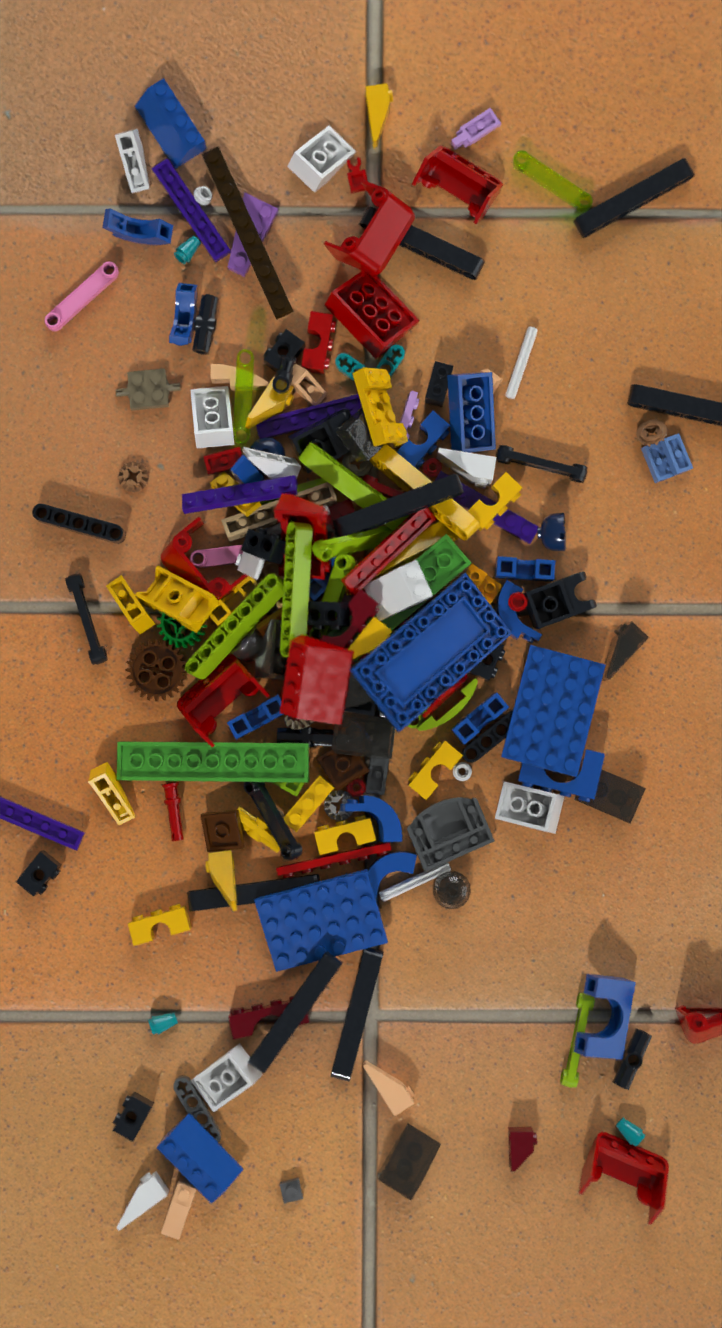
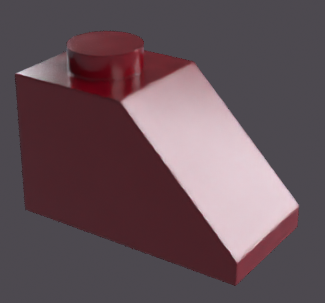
(521, 1145)

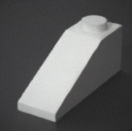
(133, 159)
(272, 464)
(250, 565)
(149, 1192)

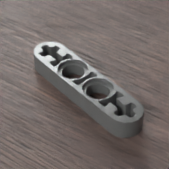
(200, 1108)

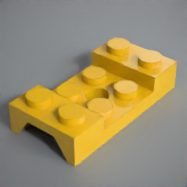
(372, 391)
(191, 606)

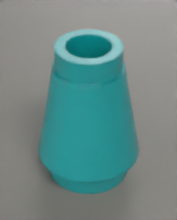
(186, 250)
(162, 1022)
(631, 1132)

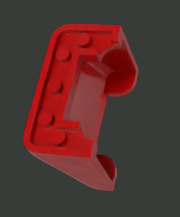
(296, 509)
(698, 1027)

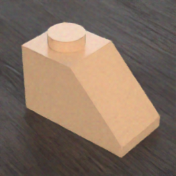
(307, 386)

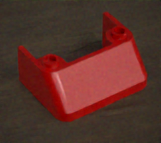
(460, 179)
(380, 237)
(178, 563)
(215, 693)
(630, 1165)

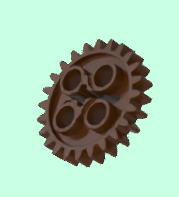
(152, 686)

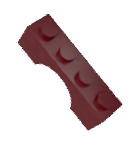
(362, 609)
(243, 1021)

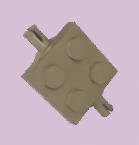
(148, 389)

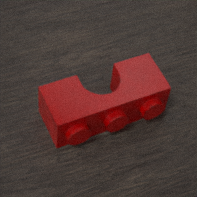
(316, 359)

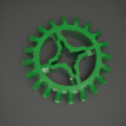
(180, 630)

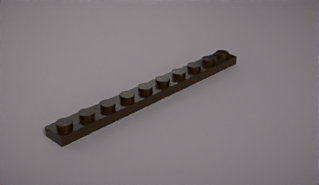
(247, 233)

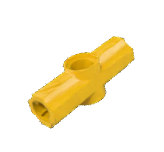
(257, 829)

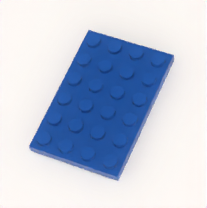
(553, 711)
(321, 917)

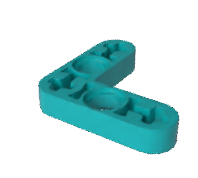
(389, 354)

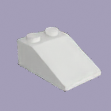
(320, 158)
(212, 417)
(472, 467)
(399, 590)
(529, 807)
(226, 1078)

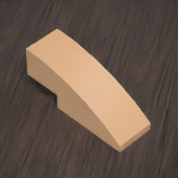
(227, 374)

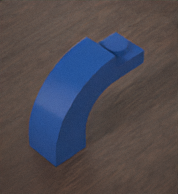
(138, 231)
(185, 314)
(510, 617)
(387, 820)
(393, 861)

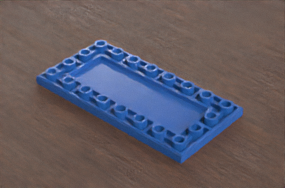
(431, 652)

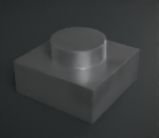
(291, 1190)

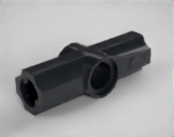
(205, 324)
(313, 736)
(627, 1071)

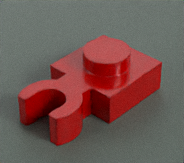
(356, 176)

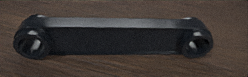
(507, 455)
(75, 584)
(289, 847)

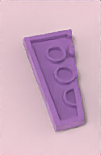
(262, 217)

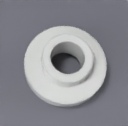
(202, 195)
(466, 776)

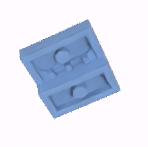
(667, 458)

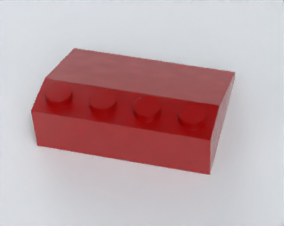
(371, 312)
(316, 680)

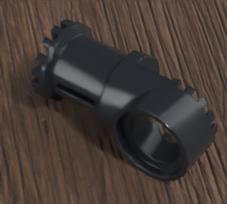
(284, 373)

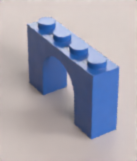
(583, 785)
(611, 1040)

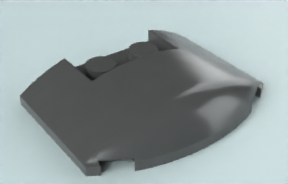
(449, 831)

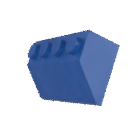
(170, 124)
(471, 412)
(200, 1158)

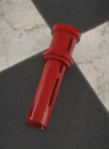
(172, 801)

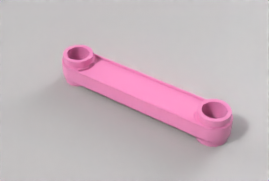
(81, 296)
(217, 556)

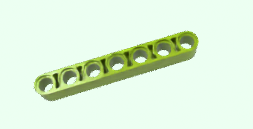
(343, 479)
(295, 583)
(235, 627)

